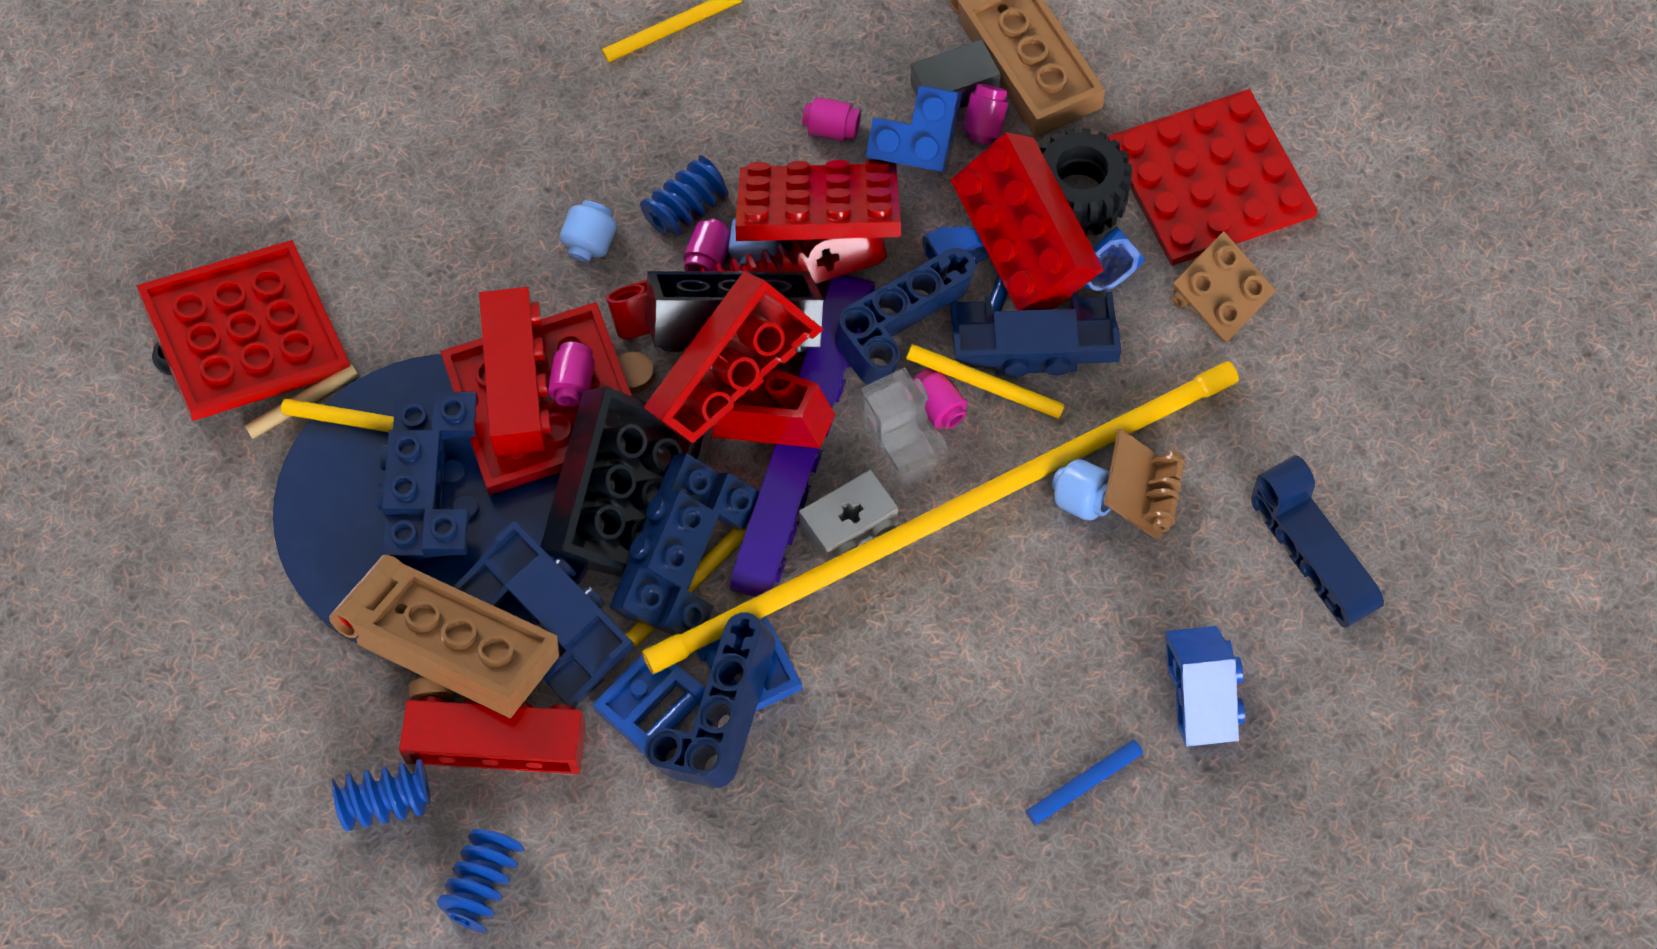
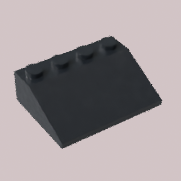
(609, 479)

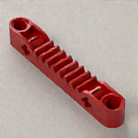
(844, 256)

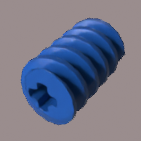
(683, 196)
(381, 796)
(477, 877)

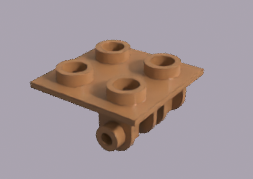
(1222, 287)
(1144, 485)

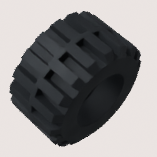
(1100, 160)

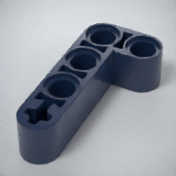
(909, 308)
(1315, 545)
(744, 648)

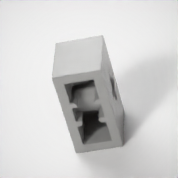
(860, 501)

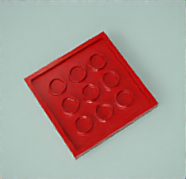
(1213, 175)
(818, 201)
(242, 329)
(467, 374)

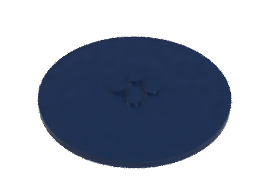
(328, 495)

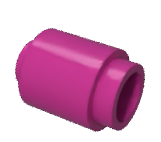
(985, 113)
(831, 119)
(707, 246)
(571, 373)
(945, 402)

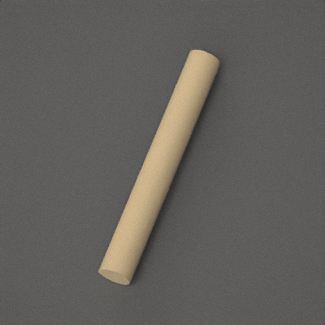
(312, 394)

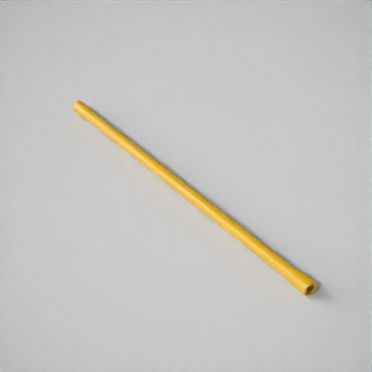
(682, 645)

